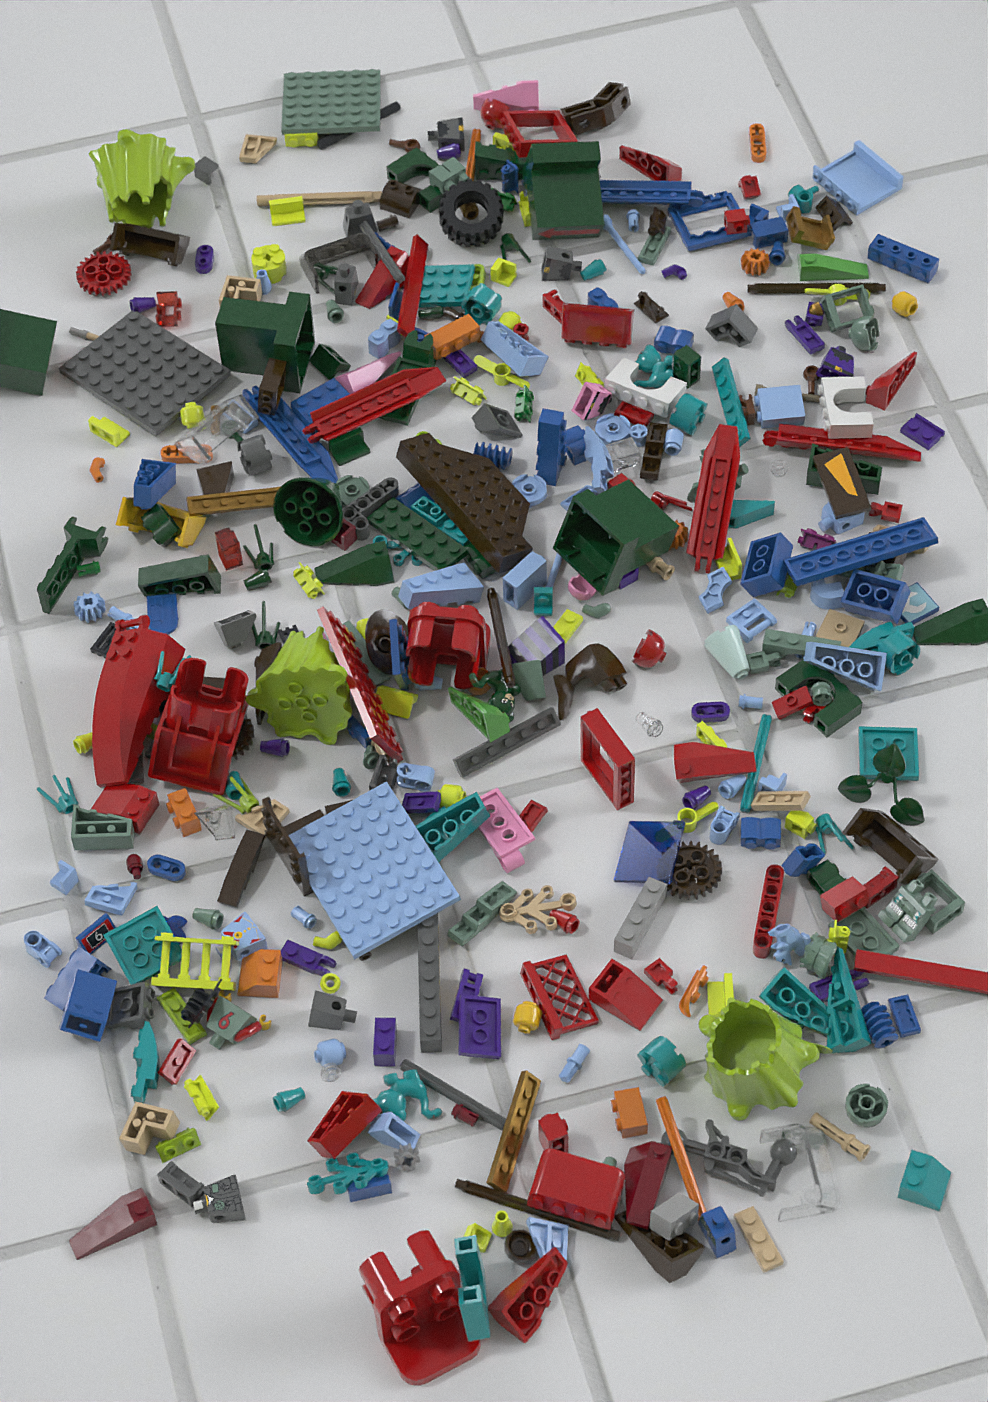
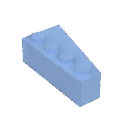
(442, 587)

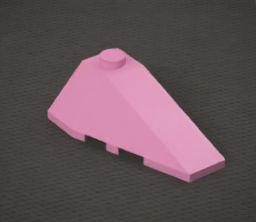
(518, 97)
(366, 374)

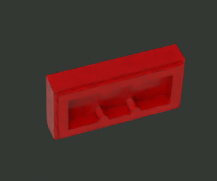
(634, 414)
(792, 702)
(533, 814)

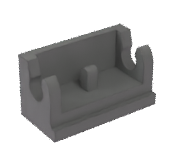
(384, 772)
(181, 1183)

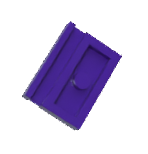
(922, 431)

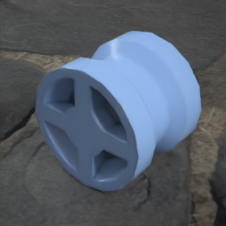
(640, 431)

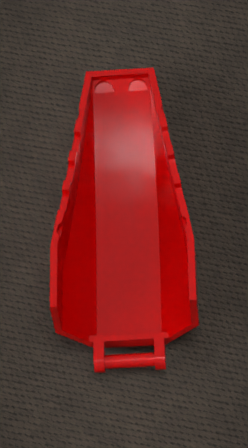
(129, 697)

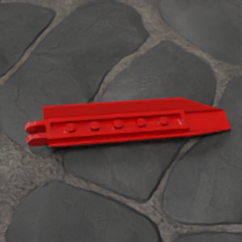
(372, 402)
(804, 436)
(714, 497)

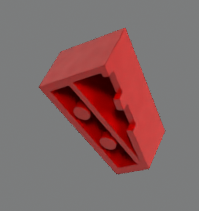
(343, 1123)

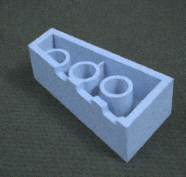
(514, 350)
(853, 664)

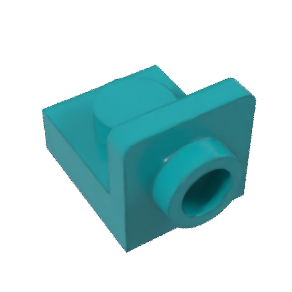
(543, 601)

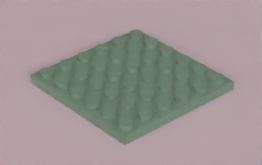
(331, 102)

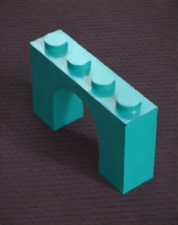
(473, 1291)

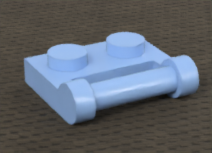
(747, 616)

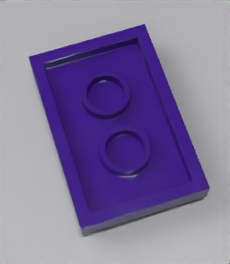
(479, 1026)

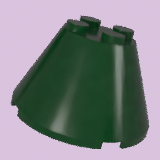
(309, 510)

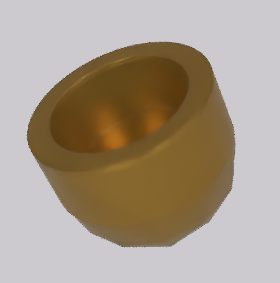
(815, 309)

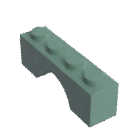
(790, 643)

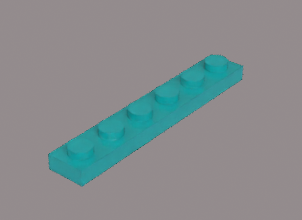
(730, 399)

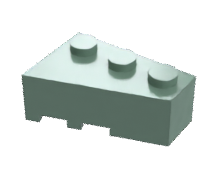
(100, 831)

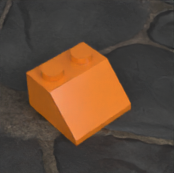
(261, 974)

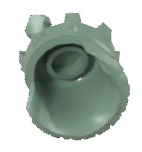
(818, 955)

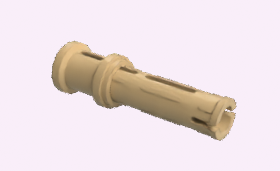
(660, 567)
(847, 1142)

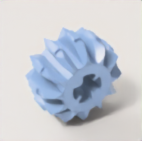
(89, 606)

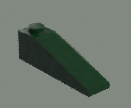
(361, 566)
(959, 625)

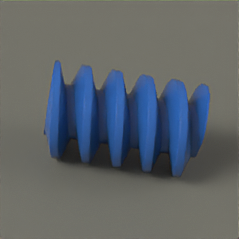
(499, 458)
(879, 1024)

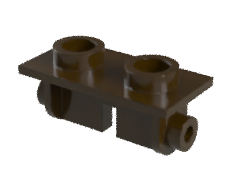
(657, 222)
(650, 308)

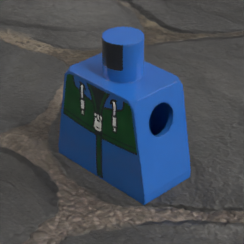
(716, 1228)

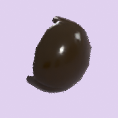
(519, 1246)

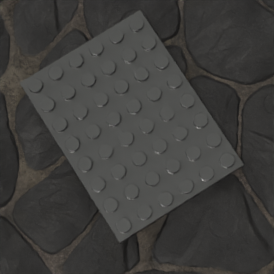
(144, 372)

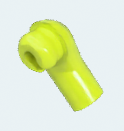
(329, 942)

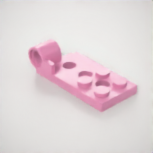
(505, 849)

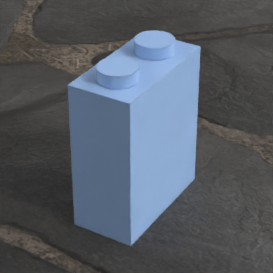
(780, 406)
(521, 580)

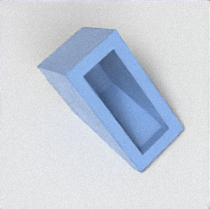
(392, 1131)

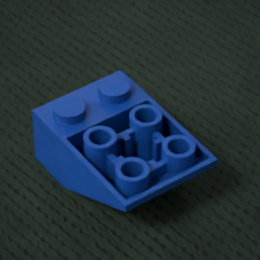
(88, 1005)

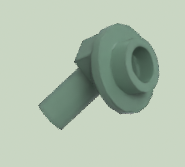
(370, 757)

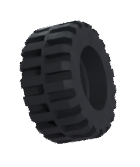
(471, 193)

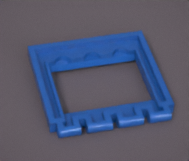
(708, 238)

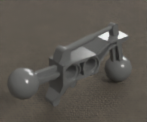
(781, 1153)

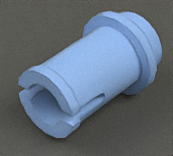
(633, 217)
(750, 702)
(308, 920)

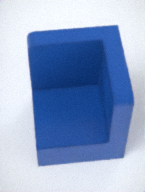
(757, 213)

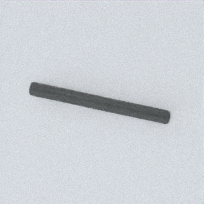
(382, 252)
(455, 1095)

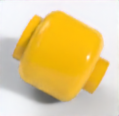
(904, 304)
(527, 1017)

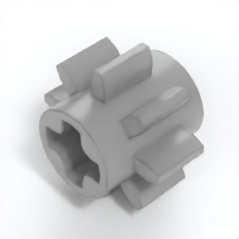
(401, 1159)

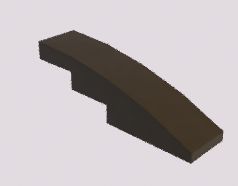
(653, 451)
(241, 868)

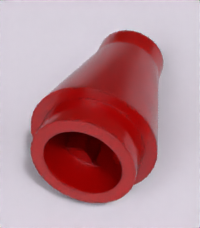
(566, 921)

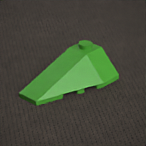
(822, 267)
(483, 716)

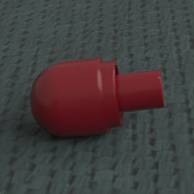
(134, 865)

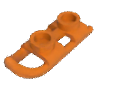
(691, 993)

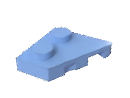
(111, 897)
(548, 1235)

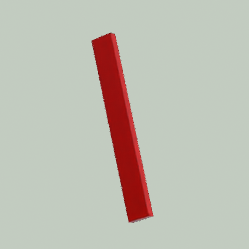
(412, 286)
(921, 971)

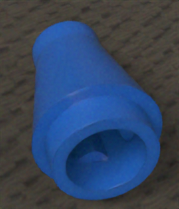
(777, 254)

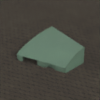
(530, 679)

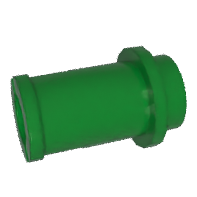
(90, 568)

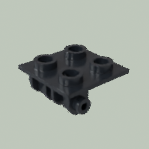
(197, 1003)

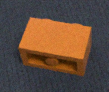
(630, 1113)

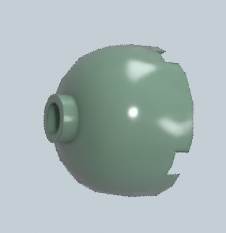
(864, 333)
(866, 1105)

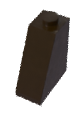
(216, 478)

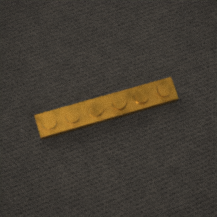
(231, 501)
(513, 1131)

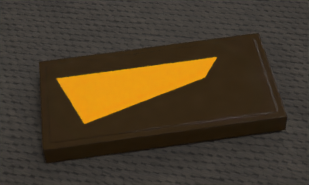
(841, 483)

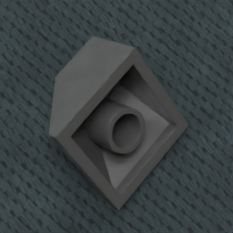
(495, 421)
(235, 628)

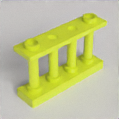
(203, 980)

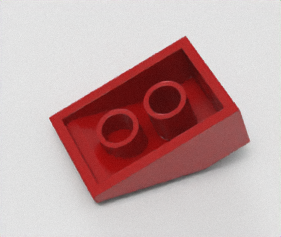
(128, 802)

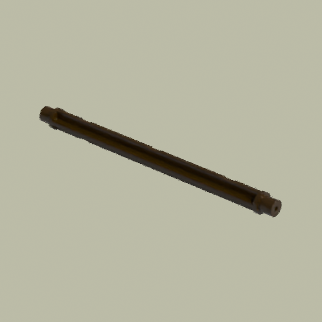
(777, 288)
(501, 639)
(521, 1204)

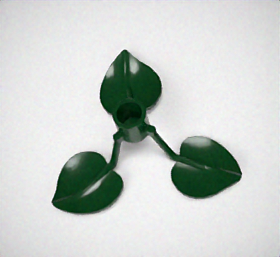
(890, 765)

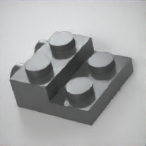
(131, 1006)

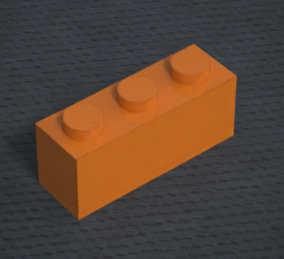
(454, 336)

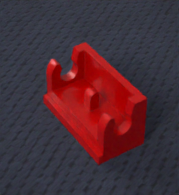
(553, 304)
(881, 885)

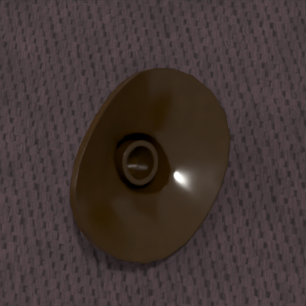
(378, 639)

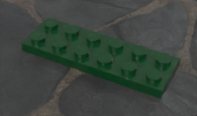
(417, 535)

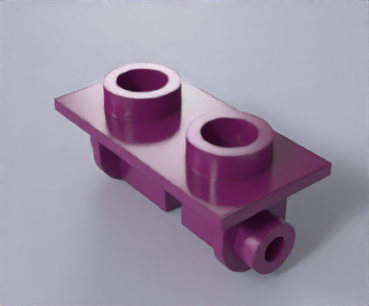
(811, 538)

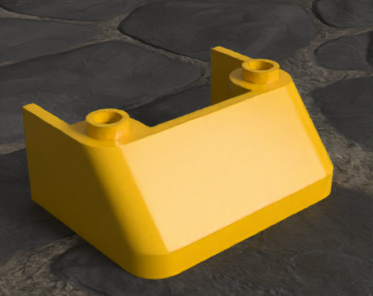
(190, 525)

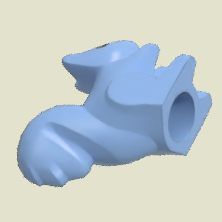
(787, 940)

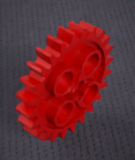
(103, 273)

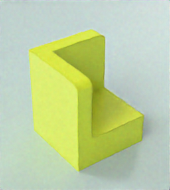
(503, 272)

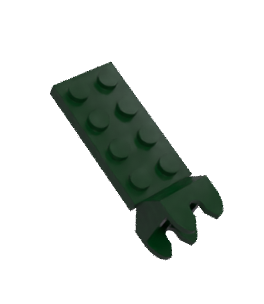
(414, 356)
(79, 545)

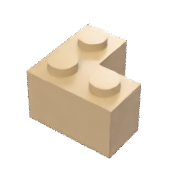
(241, 288)
(145, 1123)

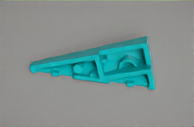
(846, 1022)

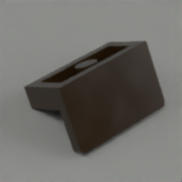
(832, 207)

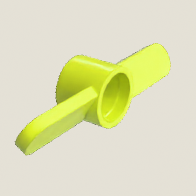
(834, 288)
(497, 369)
(696, 815)

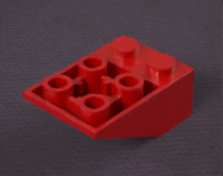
(624, 995)

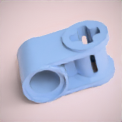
(416, 777)
(723, 822)
(43, 951)

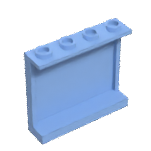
(859, 179)

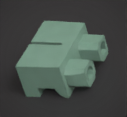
(447, 174)

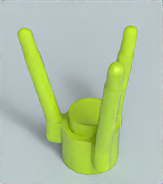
(246, 801)

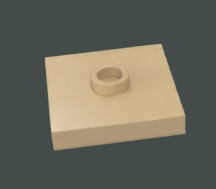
(840, 627)

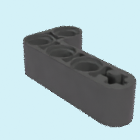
(366, 504)

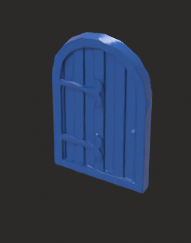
(163, 613)

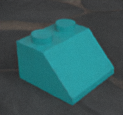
(924, 1181)

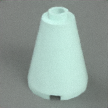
(729, 651)

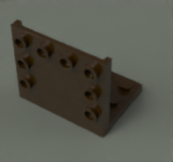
(280, 839)

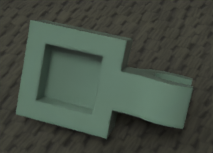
(760, 661)

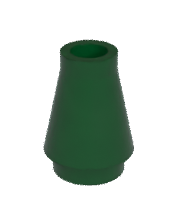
(258, 579)

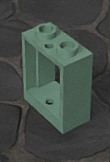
(831, 312)
(955, 902)

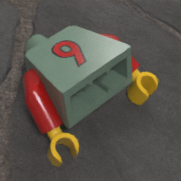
(232, 1022)

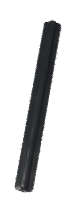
(335, 137)

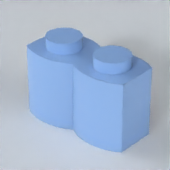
(383, 339)

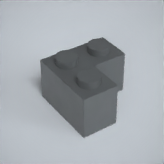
(732, 323)

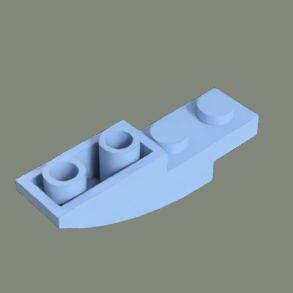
(600, 459)

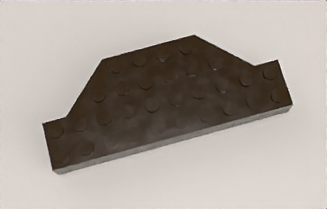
(472, 496)

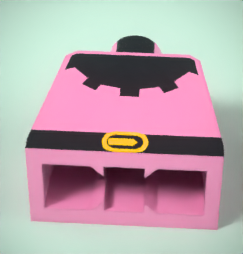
(591, 401)

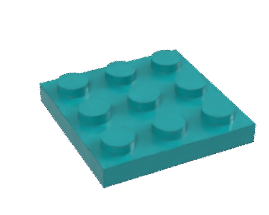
(446, 285)
(877, 738)
(136, 946)

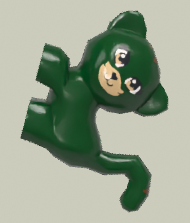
(503, 696)

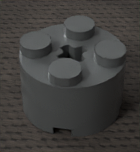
(254, 455)

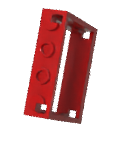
(546, 118)
(616, 784)

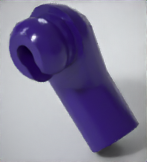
(675, 270)

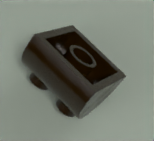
(400, 198)

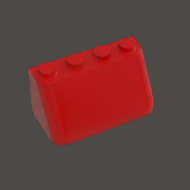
(597, 324)
(577, 1188)

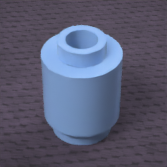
(673, 441)

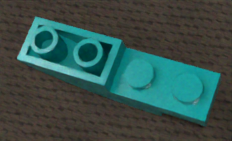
(436, 516)
(869, 640)
(147, 1063)

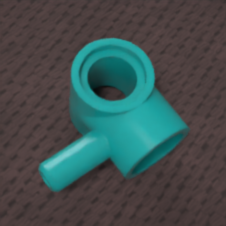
(804, 197)

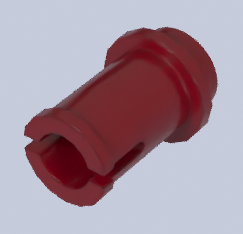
(464, 1114)

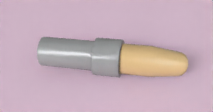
(83, 334)

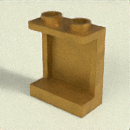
(810, 231)

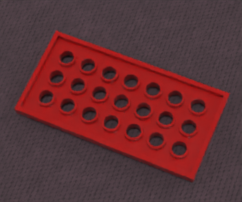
(360, 685)

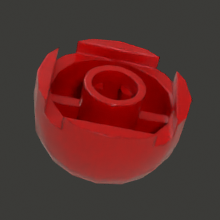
(492, 112)
(650, 650)

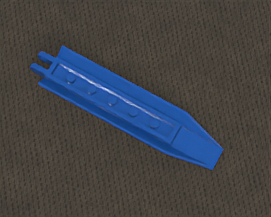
(650, 192)
(288, 431)

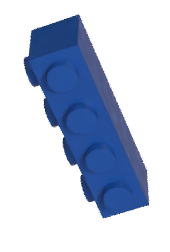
(903, 258)

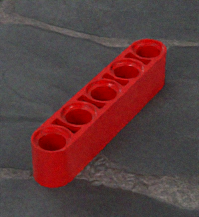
(771, 903)

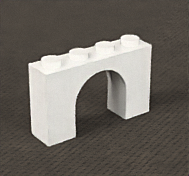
(658, 401)
(839, 422)

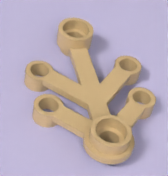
(535, 908)

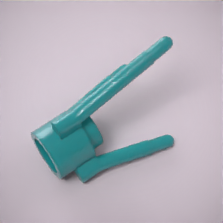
(167, 679)
(65, 800)
(827, 825)

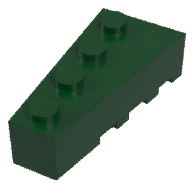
(491, 160)

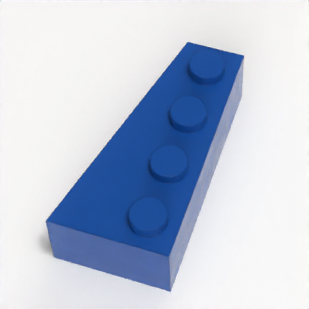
(551, 445)
(153, 482)

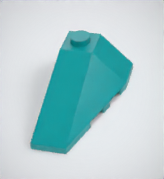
(794, 1000)

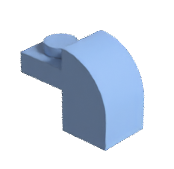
(826, 595)

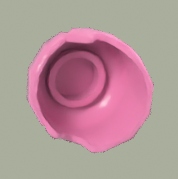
(580, 588)

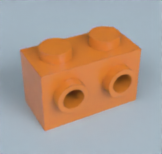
(183, 812)

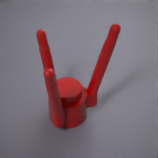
(663, 500)

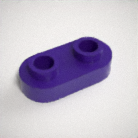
(204, 259)
(710, 711)

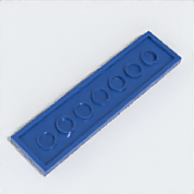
(860, 551)

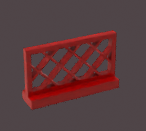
(542, 997)

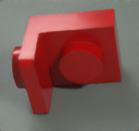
(749, 187)

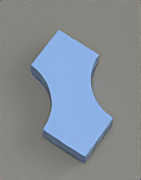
(712, 597)

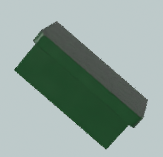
(328, 361)
(348, 447)

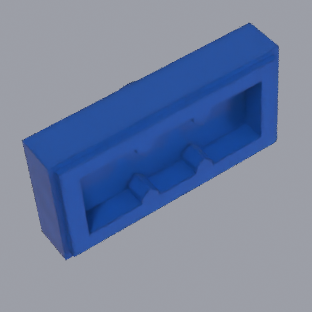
(357, 731)
(904, 1016)

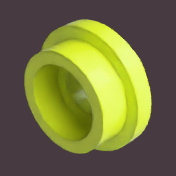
(330, 977)

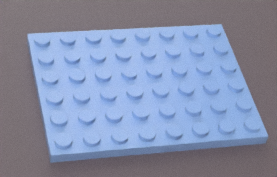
(373, 870)

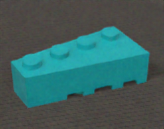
(453, 825)

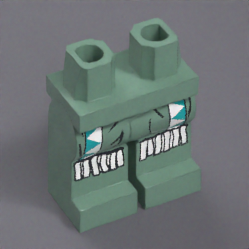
(909, 911)

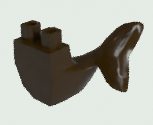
(598, 665)

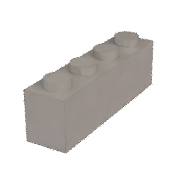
(640, 918)

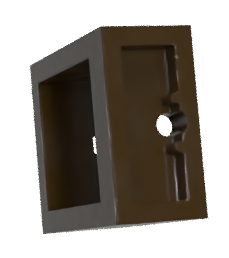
(272, 386)

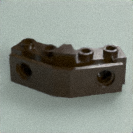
(598, 111)

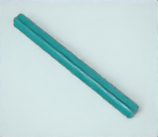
(759, 749)

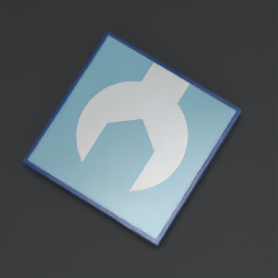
(918, 605)

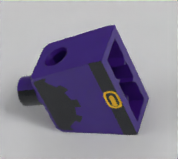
(836, 363)

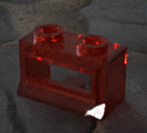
(168, 298)
(228, 548)

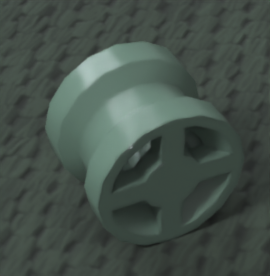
(821, 694)

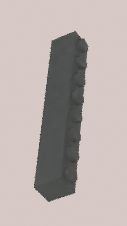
(429, 985)

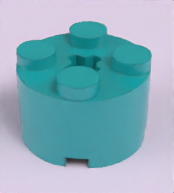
(482, 304)
(688, 413)
(900, 651)
(661, 1060)

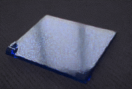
(649, 851)

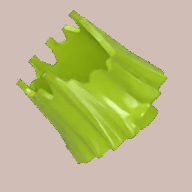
(139, 177)
(304, 690)
(754, 1057)

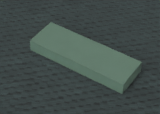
(653, 247)

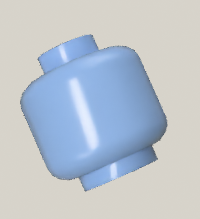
(330, 1052)

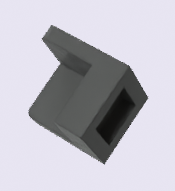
(204, 168)

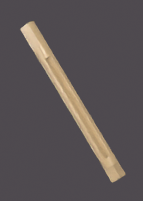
(325, 198)

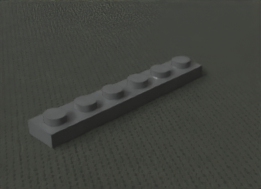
(517, 737)

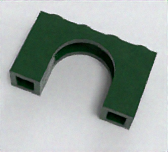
(412, 165)
(835, 715)

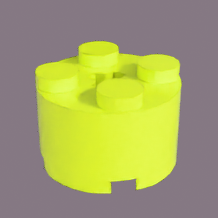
(270, 259)

